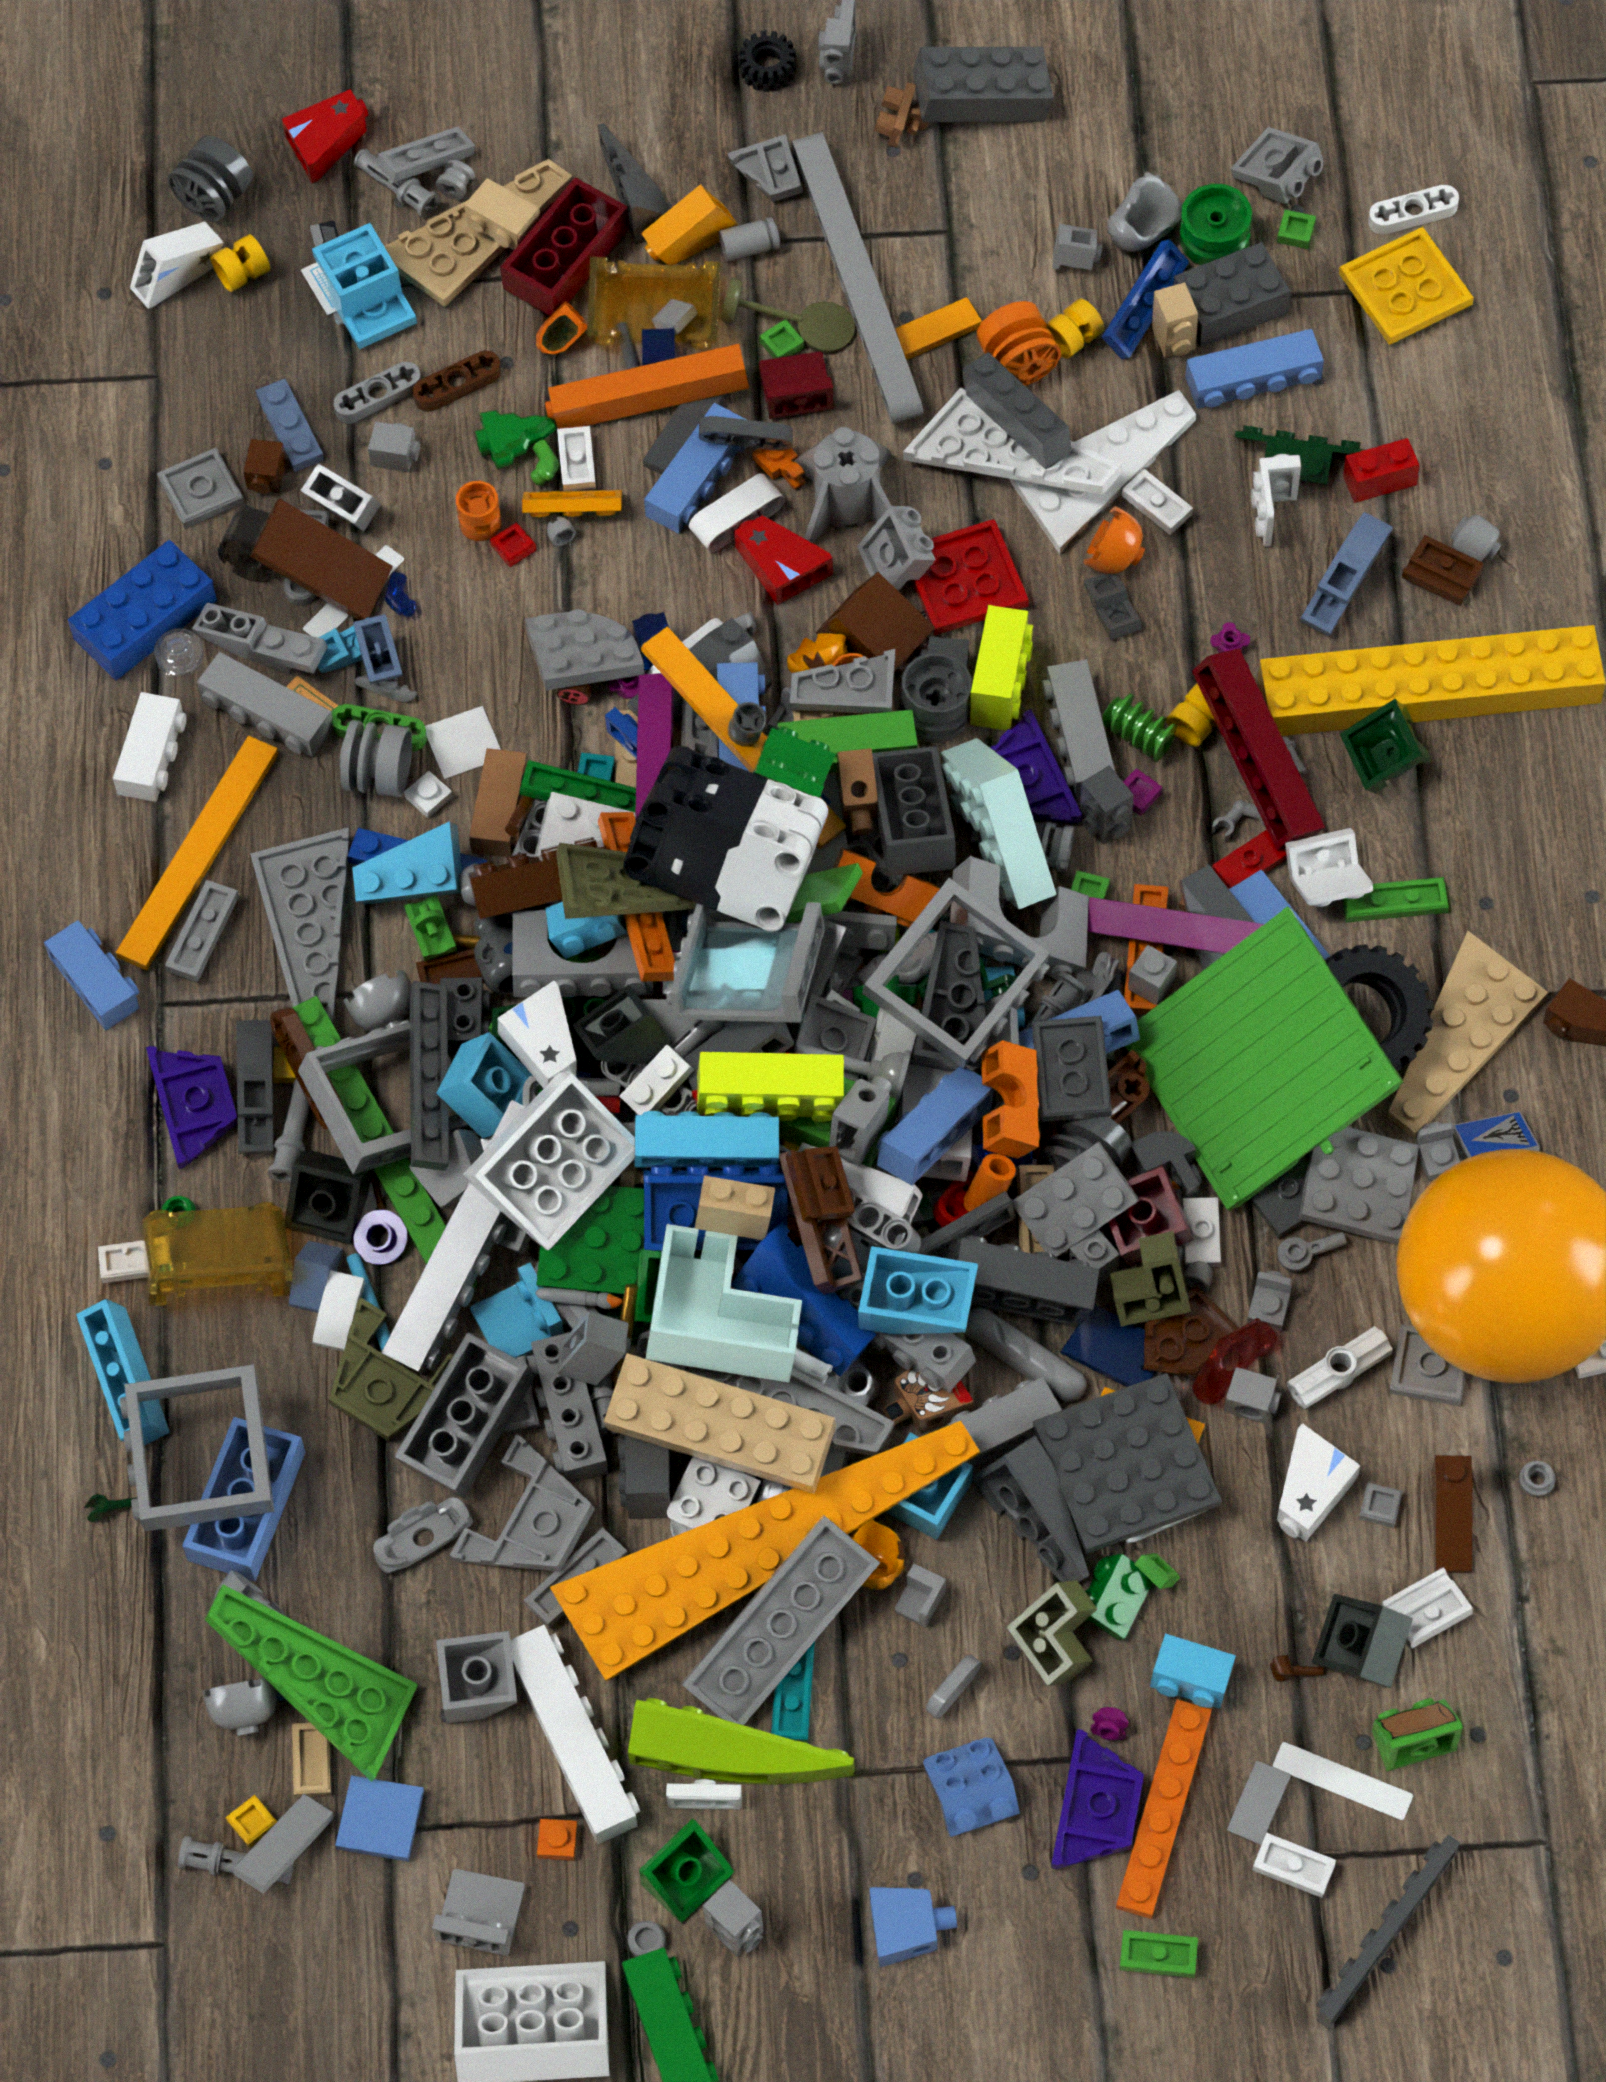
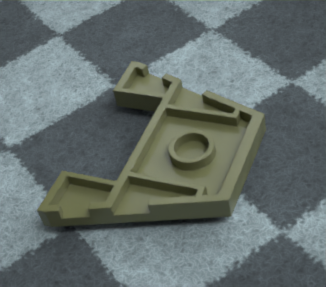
(374, 1386)

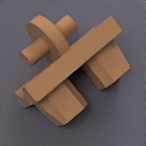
(893, 125)

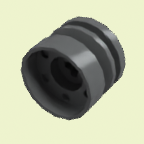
(210, 178)
(939, 695)
(1079, 1134)

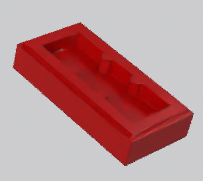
(1248, 859)

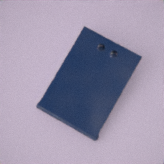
(1109, 1347)

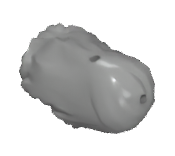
(1145, 214)

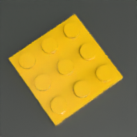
(1406, 285)

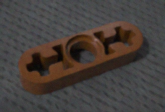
(452, 393)

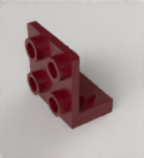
(796, 385)

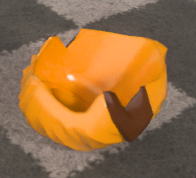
(818, 653)
(884, 1547)

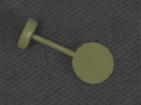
(821, 324)

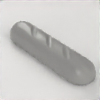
(1024, 1354)

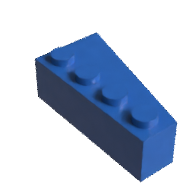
(826, 1322)

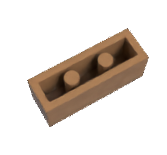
(496, 802)

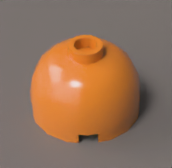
(1116, 544)

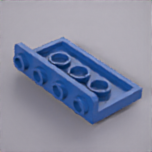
(675, 1195)

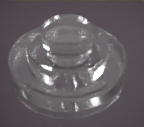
(179, 652)

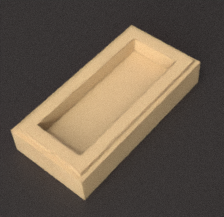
(311, 1761)

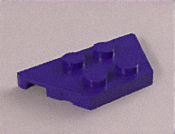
(1039, 772)
(193, 1100)
(1097, 1805)

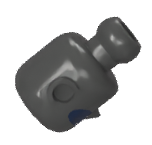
(495, 953)

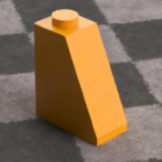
(688, 227)

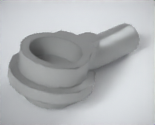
(1296, 1254)

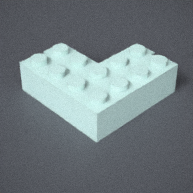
(994, 801)
(708, 1323)

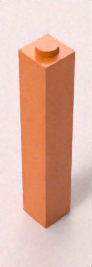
(647, 388)

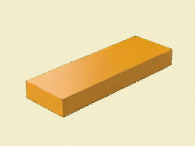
(938, 328)

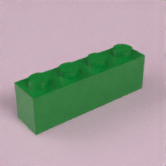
(666, 2019)

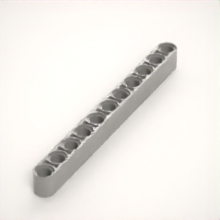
(857, 278)
(881, 1234)

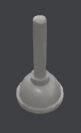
(891, 1067)

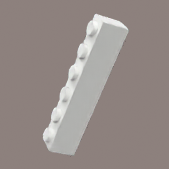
(572, 1735)

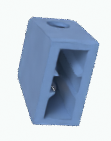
(906, 1923)

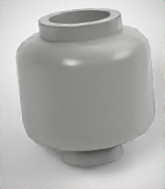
(1476, 537)

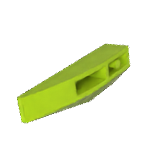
(724, 1751)

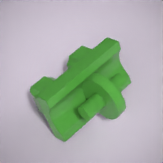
(430, 928)

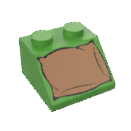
(1416, 1733)

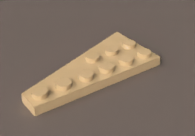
(450, 253)
(1472, 1018)

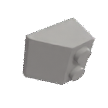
(476, 1676)

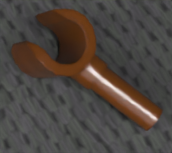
(1283, 1670)

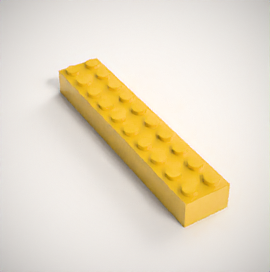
(1435, 679)

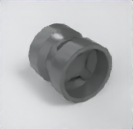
(747, 716)

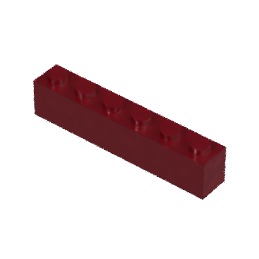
(1257, 748)

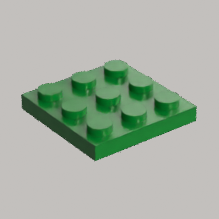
(600, 1247)

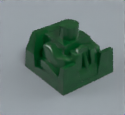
(1383, 746)

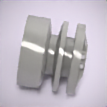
(370, 758)

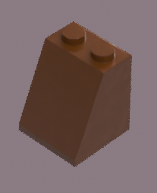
(879, 620)

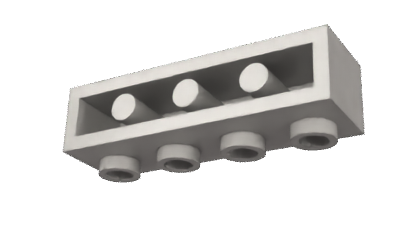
(937, 1356)
(570, 1414)

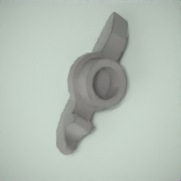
(388, 689)

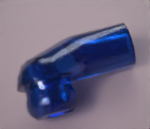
(397, 598)

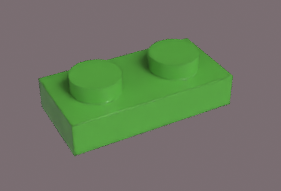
(1158, 1953)

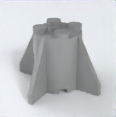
(845, 481)

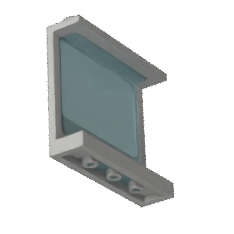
(744, 971)

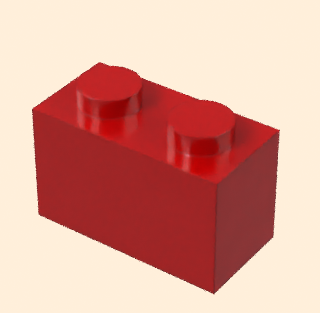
(1381, 470)

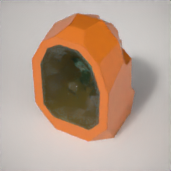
(560, 330)

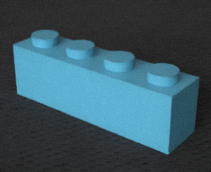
(706, 1139)
(118, 1363)

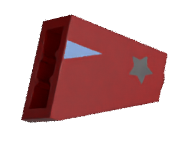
(325, 132)
(781, 558)

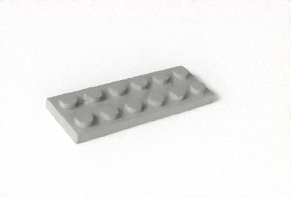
(780, 1622)

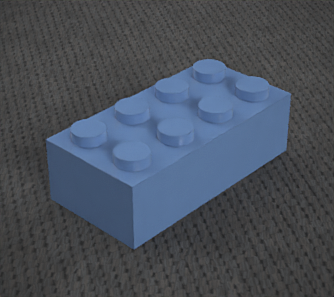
(244, 1541)

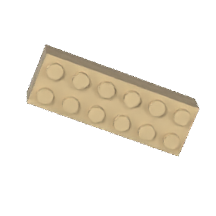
(720, 1423)

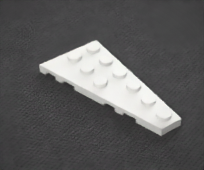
(1128, 441)

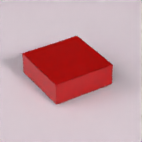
(513, 544)

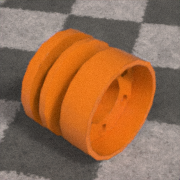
(1020, 341)

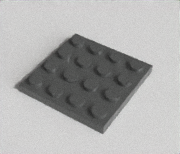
(1127, 1463)

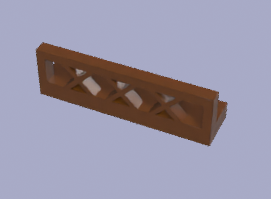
(816, 1250)

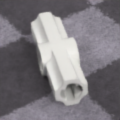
(1322, 1379)

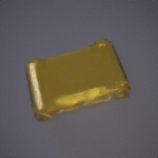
(641, 290)
(216, 1250)

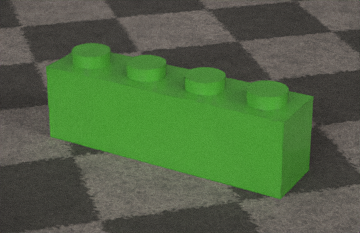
(877, 731)

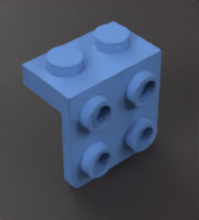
(972, 1786)

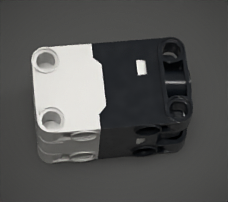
(725, 838)

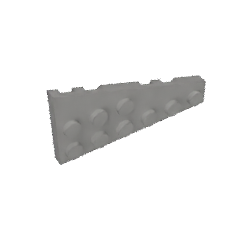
(857, 1426)

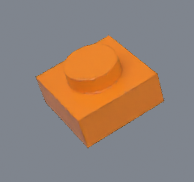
(557, 1839)

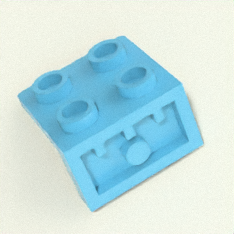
(517, 1316)

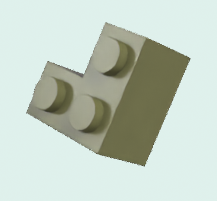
(1156, 1287)
(1047, 1633)

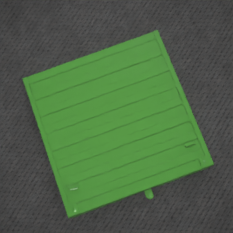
(1262, 1059)

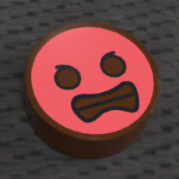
(575, 694)

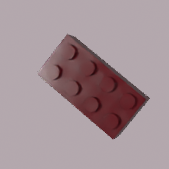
(557, 251)

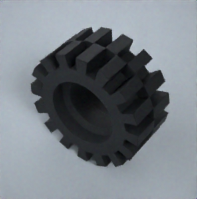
(767, 46)

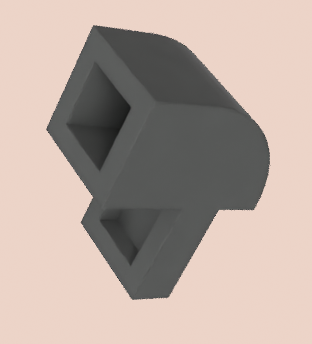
(1171, 1152)

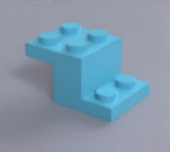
(364, 285)

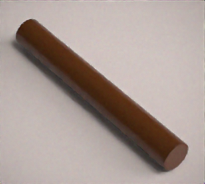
(519, 815)

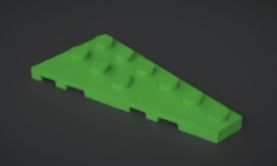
(333, 1687)

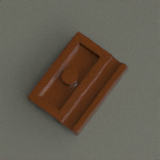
(1442, 570)
(820, 1183)

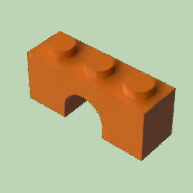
(905, 901)
(1013, 1073)

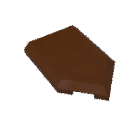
(1185, 1340)

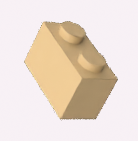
(501, 214)
(1174, 320)
(734, 1208)

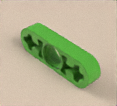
(372, 715)

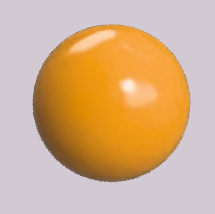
(1507, 1266)

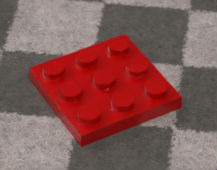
(968, 576)

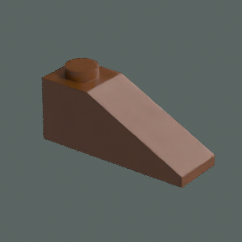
(1577, 1015)
(1452, 1512)

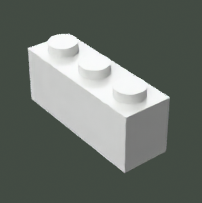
(149, 747)

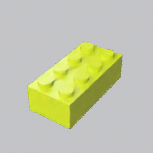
(770, 1084)

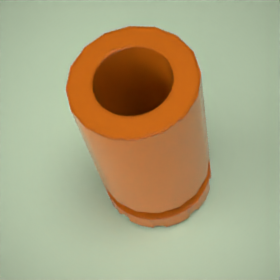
(990, 1180)

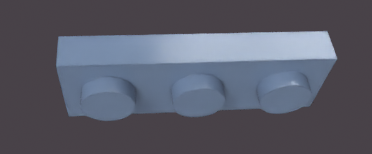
(289, 425)

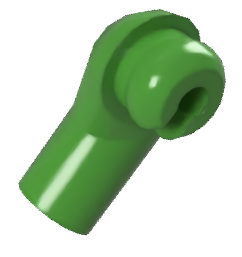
(547, 465)

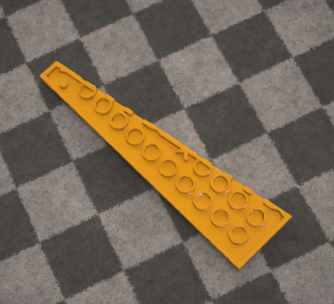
(679, 1583)

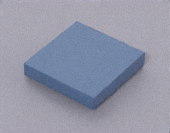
(379, 1818)

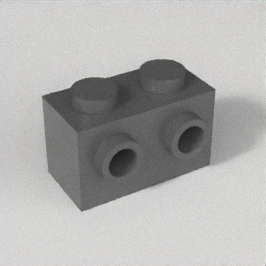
(1106, 805)
(465, 1010)

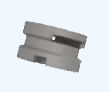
(1060, 846)

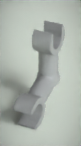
(1239, 809)

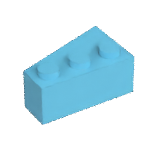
(413, 869)

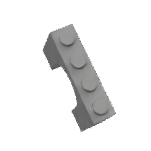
(1061, 926)
(538, 965)

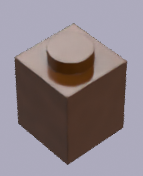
(264, 466)

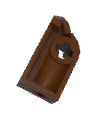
(1130, 1077)

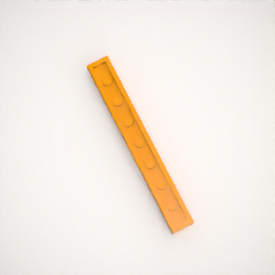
(713, 705)
(197, 853)

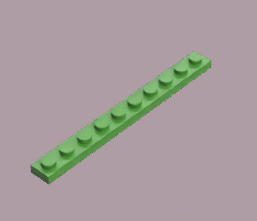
(366, 1117)

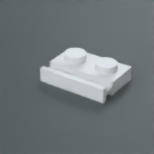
(1433, 1604)

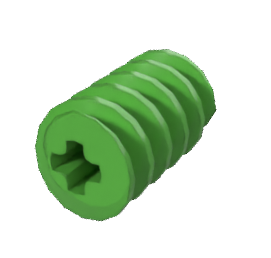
(1139, 727)

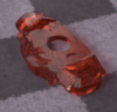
(1249, 1343)

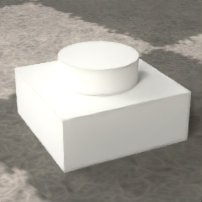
(428, 794)

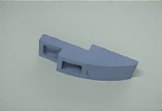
(1346, 573)

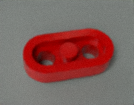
(952, 1201)

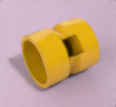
(229, 266)
(1076, 326)
(1192, 718)

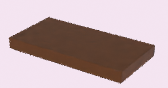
(321, 560)

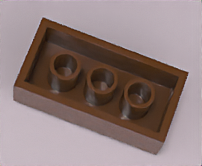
(520, 882)

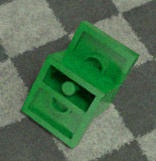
(794, 761)

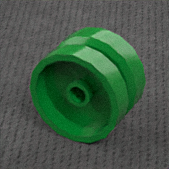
(1214, 223)

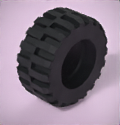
(1400, 991)

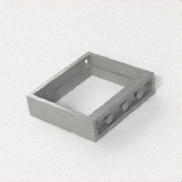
(876, 989)
(347, 1052)
(208, 1509)

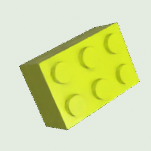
(1001, 668)

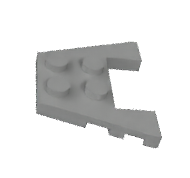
(542, 1524)

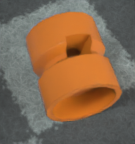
(478, 510)

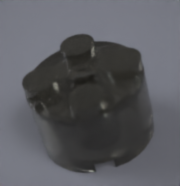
(240, 541)

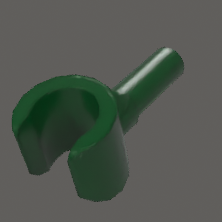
(103, 1505)

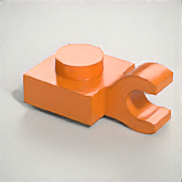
(780, 463)

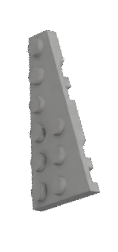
(305, 910)

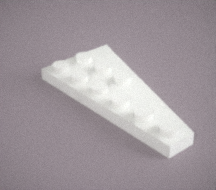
(970, 441)

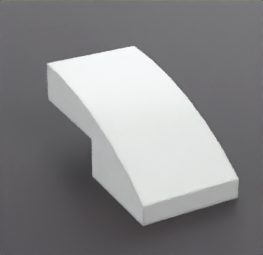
(337, 1310)

